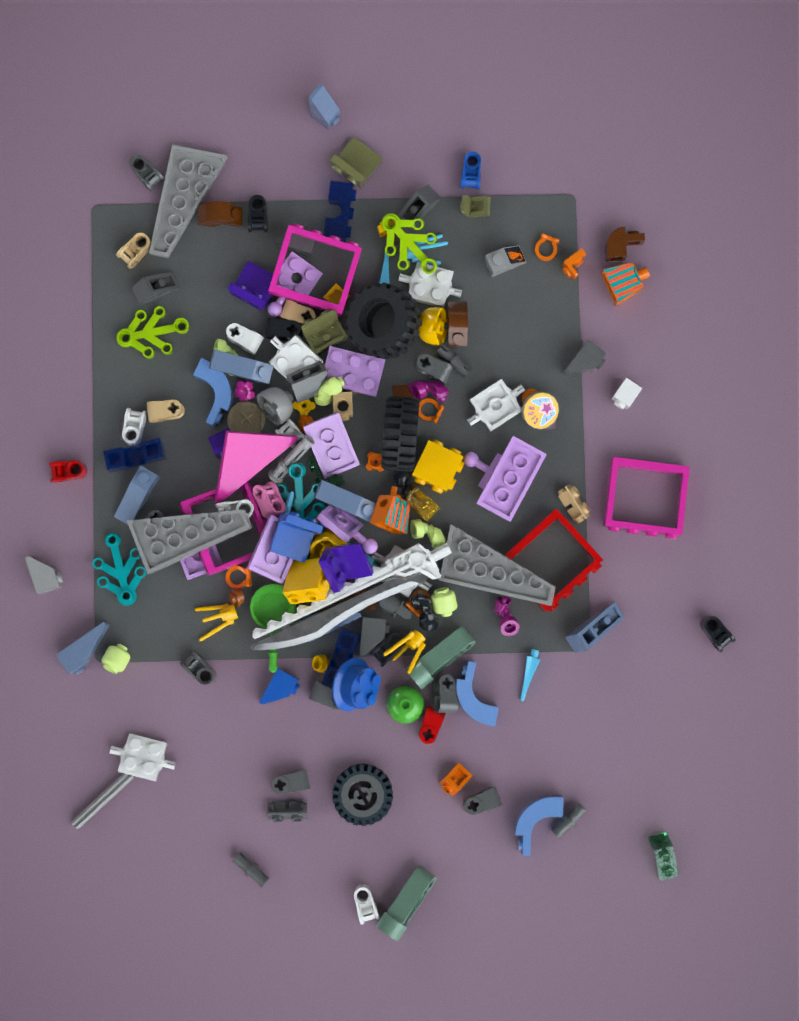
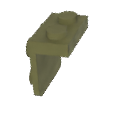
(356, 162)
(323, 331)

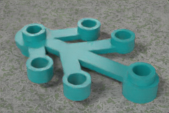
(300, 503)
(121, 572)

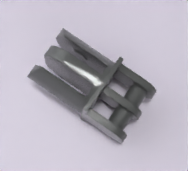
(393, 605)

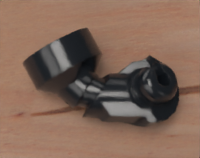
(401, 479)
(428, 620)

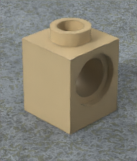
(345, 397)

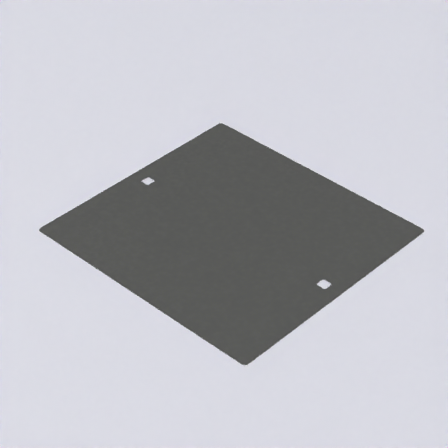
(518, 331)

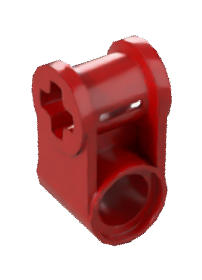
(63, 471)
(433, 722)

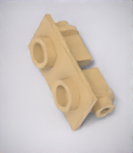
(571, 496)

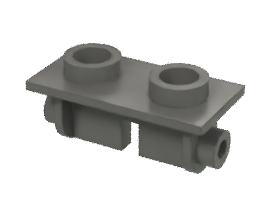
(296, 812)

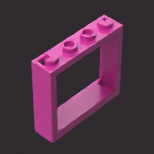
(305, 299)
(259, 522)
(633, 528)

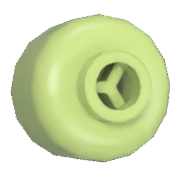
(444, 601)
(116, 658)

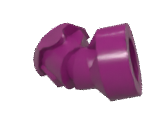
(420, 388)
(508, 625)

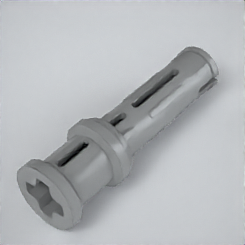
(298, 451)

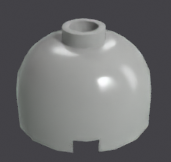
(277, 404)

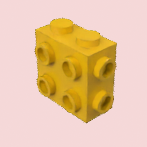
(438, 467)
(305, 582)

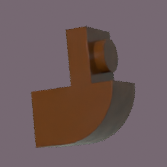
(219, 213)
(618, 240)
(457, 323)

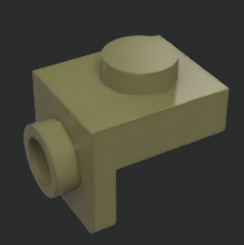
(475, 206)

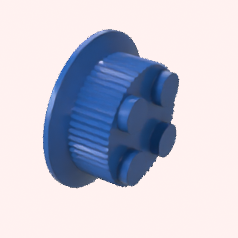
(355, 685)

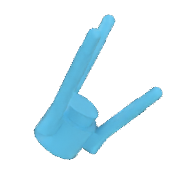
(414, 259)

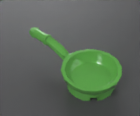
(267, 605)

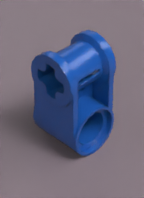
(471, 174)

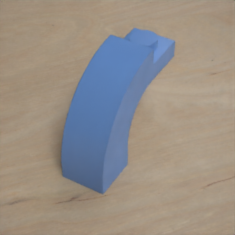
(221, 387)
(471, 705)
(536, 810)

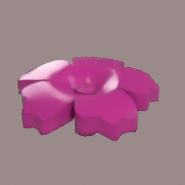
(244, 390)

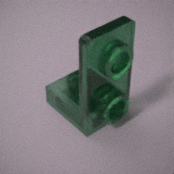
(334, 479)
(664, 856)

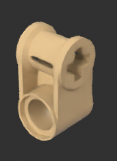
(132, 249)
(295, 312)
(161, 410)

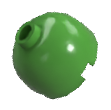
(405, 704)

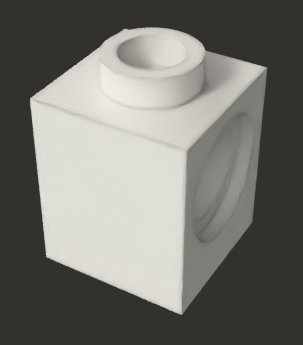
(626, 394)

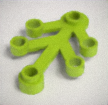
(407, 241)
(150, 332)

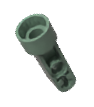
(441, 657)
(407, 902)

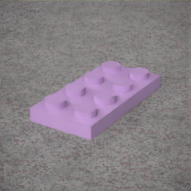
(511, 478)

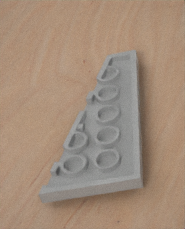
(184, 188)
(177, 537)
(485, 569)

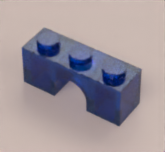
(341, 195)
(143, 454)
(344, 650)

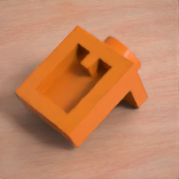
(574, 260)
(455, 779)

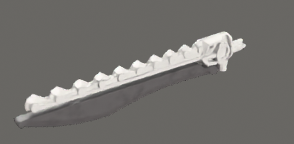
(405, 564)

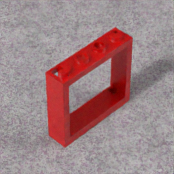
(581, 577)

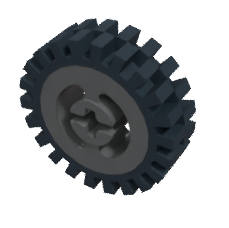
(345, 804)

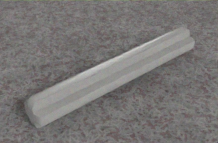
(101, 800)

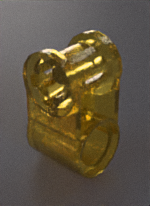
(423, 505)

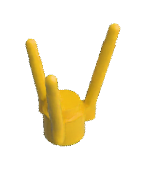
(227, 613)
(413, 640)

